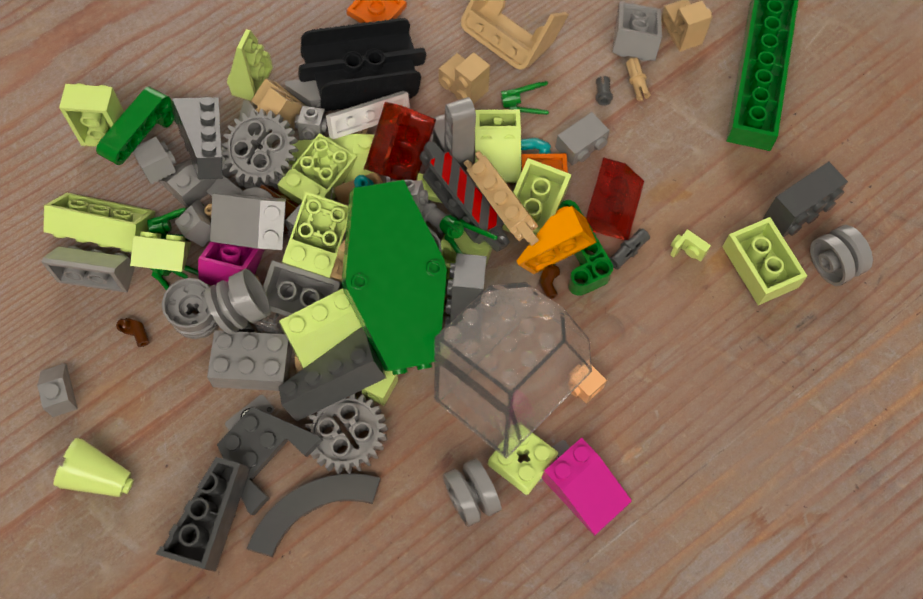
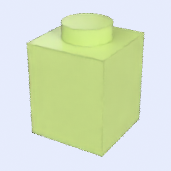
(381, 390)

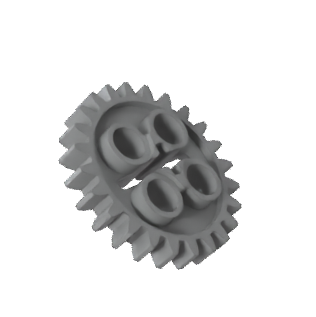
(243, 137)
(365, 419)

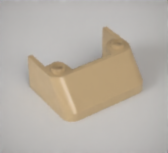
(504, 37)

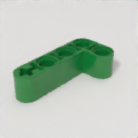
(134, 124)
(589, 264)

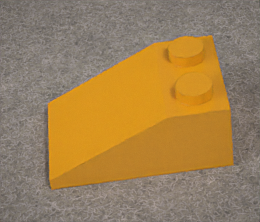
(558, 239)

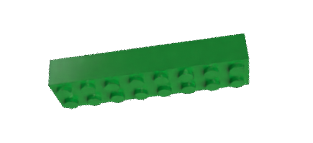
(762, 73)

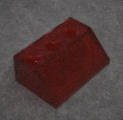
(399, 142)
(614, 200)

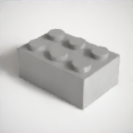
(249, 360)

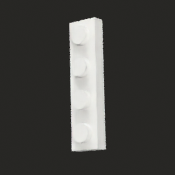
(362, 115)

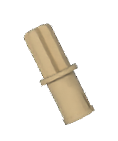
(637, 78)

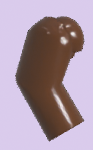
(547, 277)
(133, 328)

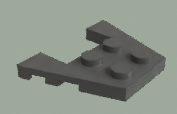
(255, 442)

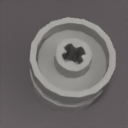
(841, 255)
(472, 492)

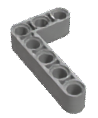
(456, 130)

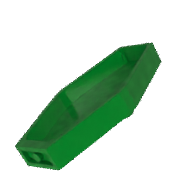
(394, 275)

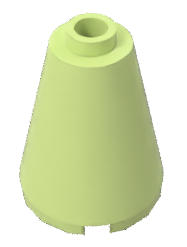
(92, 471)

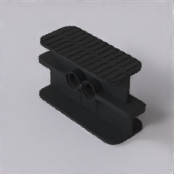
(361, 62)

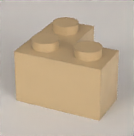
(686, 23)
(465, 76)
(277, 99)

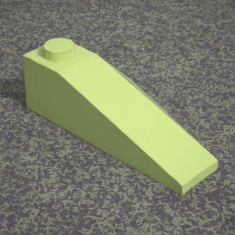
(249, 67)
(355, 143)

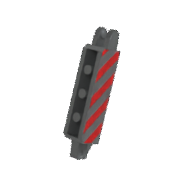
(461, 195)

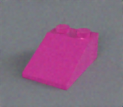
(224, 260)
(586, 486)

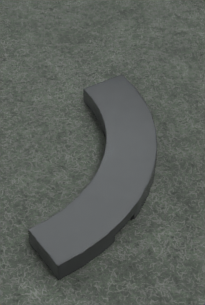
(307, 499)

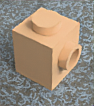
(590, 386)

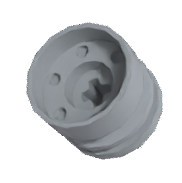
(181, 301)
(237, 301)

